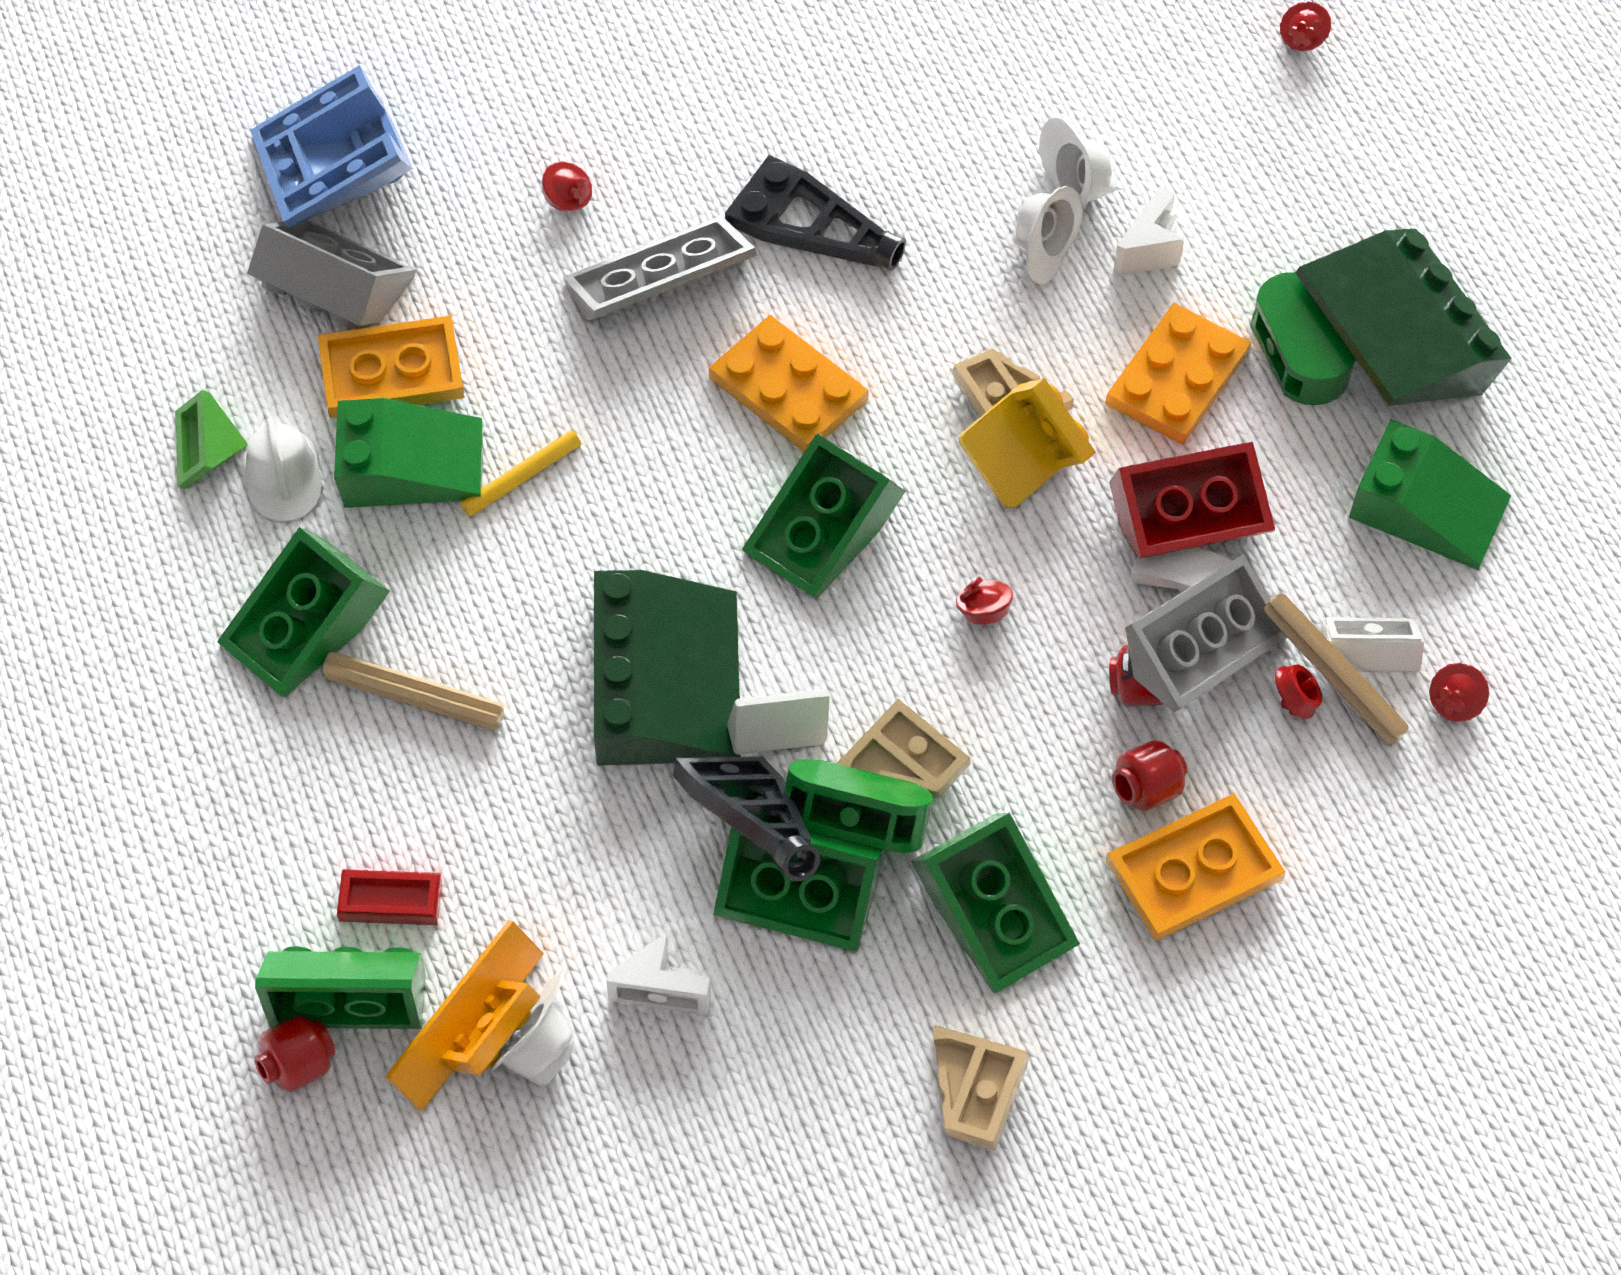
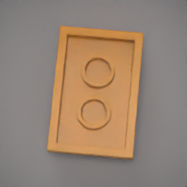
(392, 361)
(1178, 373)
(788, 383)
(1195, 867)

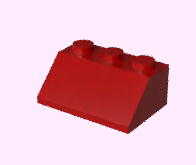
(1192, 500)

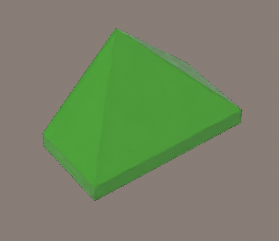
(203, 438)

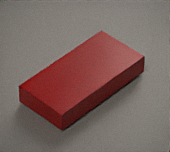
(389, 897)

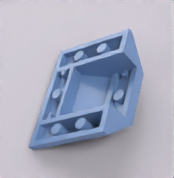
(330, 148)

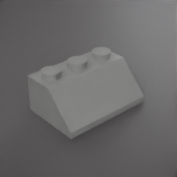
(328, 272)

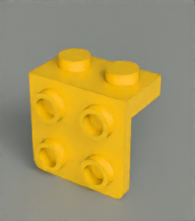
(1025, 441)

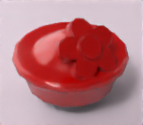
(1305, 26)
(566, 186)
(984, 601)
(1298, 690)
(1459, 692)

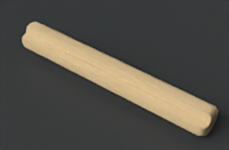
(1336, 669)
(413, 690)

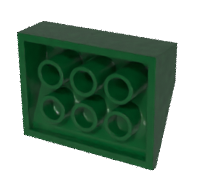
(1405, 318)
(662, 668)

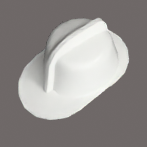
(1075, 161)
(1047, 229)
(282, 473)
(543, 1042)

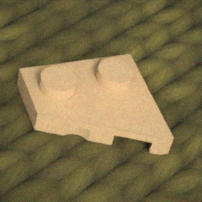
(991, 377)
(908, 750)
(977, 1085)

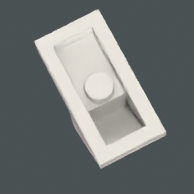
(1149, 240)
(646, 983)

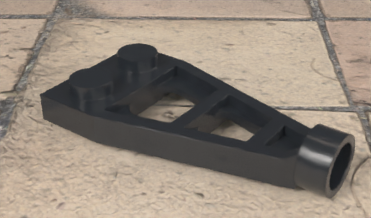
(773, 189)
(716, 779)

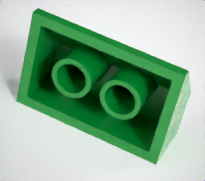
(822, 908)
(343, 987)

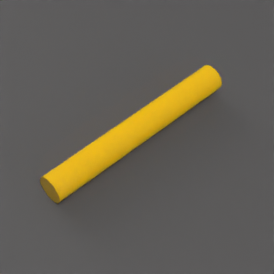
(521, 473)

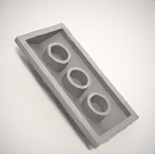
(657, 267)
(1202, 635)

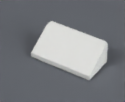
(1377, 642)
(779, 721)

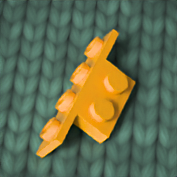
(472, 1020)

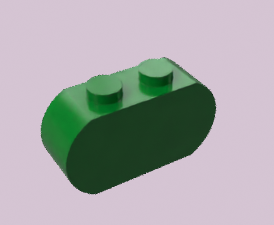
(1300, 342)
(859, 805)

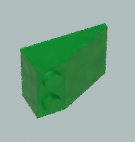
(405, 453)
(1429, 496)
(822, 517)
(302, 612)
(996, 901)

